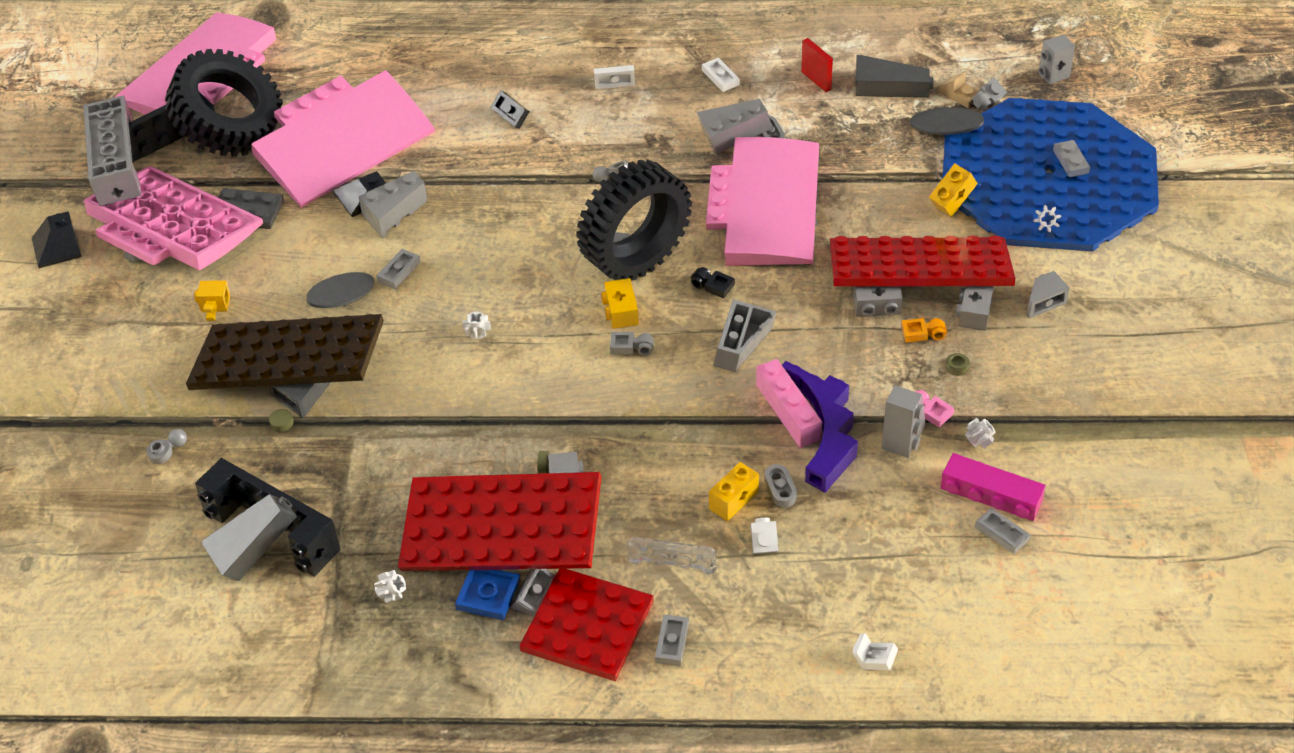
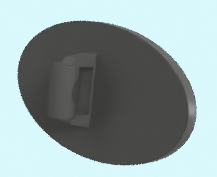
(947, 121)
(340, 290)

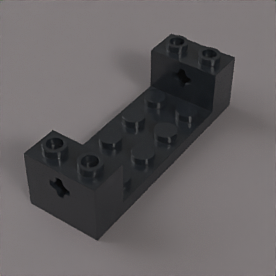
(154, 131)
(228, 487)

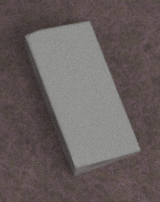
(532, 591)

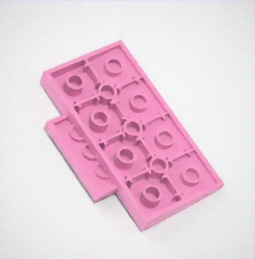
(218, 32)
(339, 135)
(766, 201)
(172, 222)

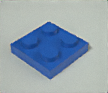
(488, 593)

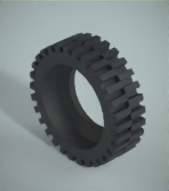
(206, 125)
(655, 235)

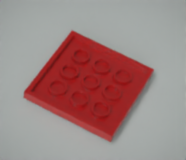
(587, 623)

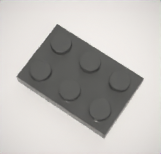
(257, 203)

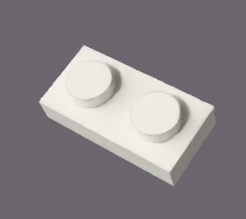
(720, 74)
(614, 77)

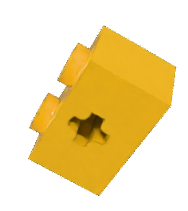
(953, 190)
(621, 303)
(733, 491)

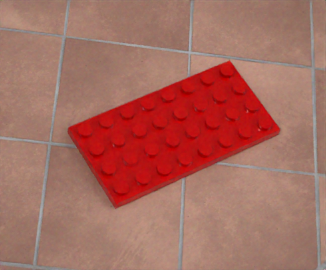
(921, 261)
(501, 522)

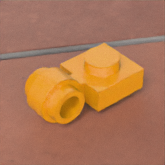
(918, 330)

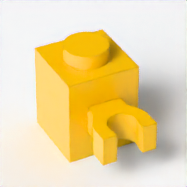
(212, 297)

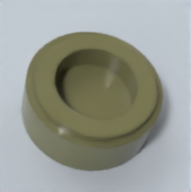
(957, 364)
(281, 420)
(543, 462)

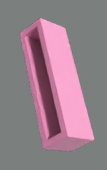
(788, 403)

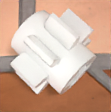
(1051, 222)
(476, 325)
(980, 433)
(390, 586)

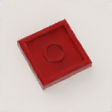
(817, 65)

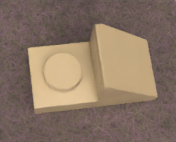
(957, 90)

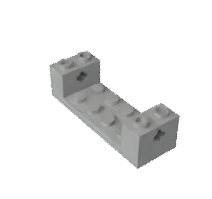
(109, 151)

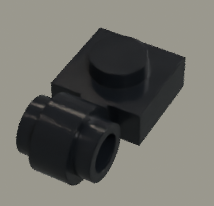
(717, 283)

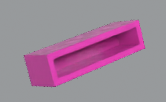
(993, 486)

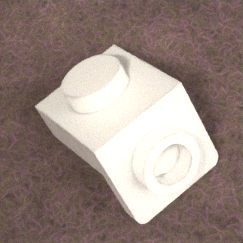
(764, 536)
(874, 655)

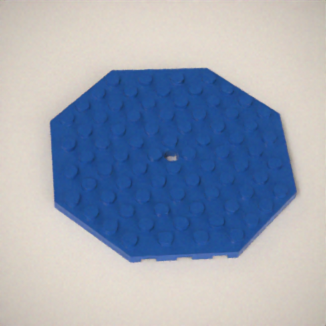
(1011, 165)

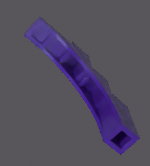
(836, 448)

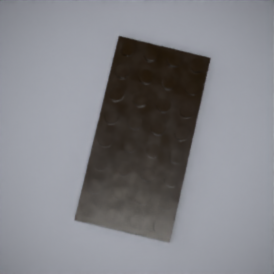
(286, 352)

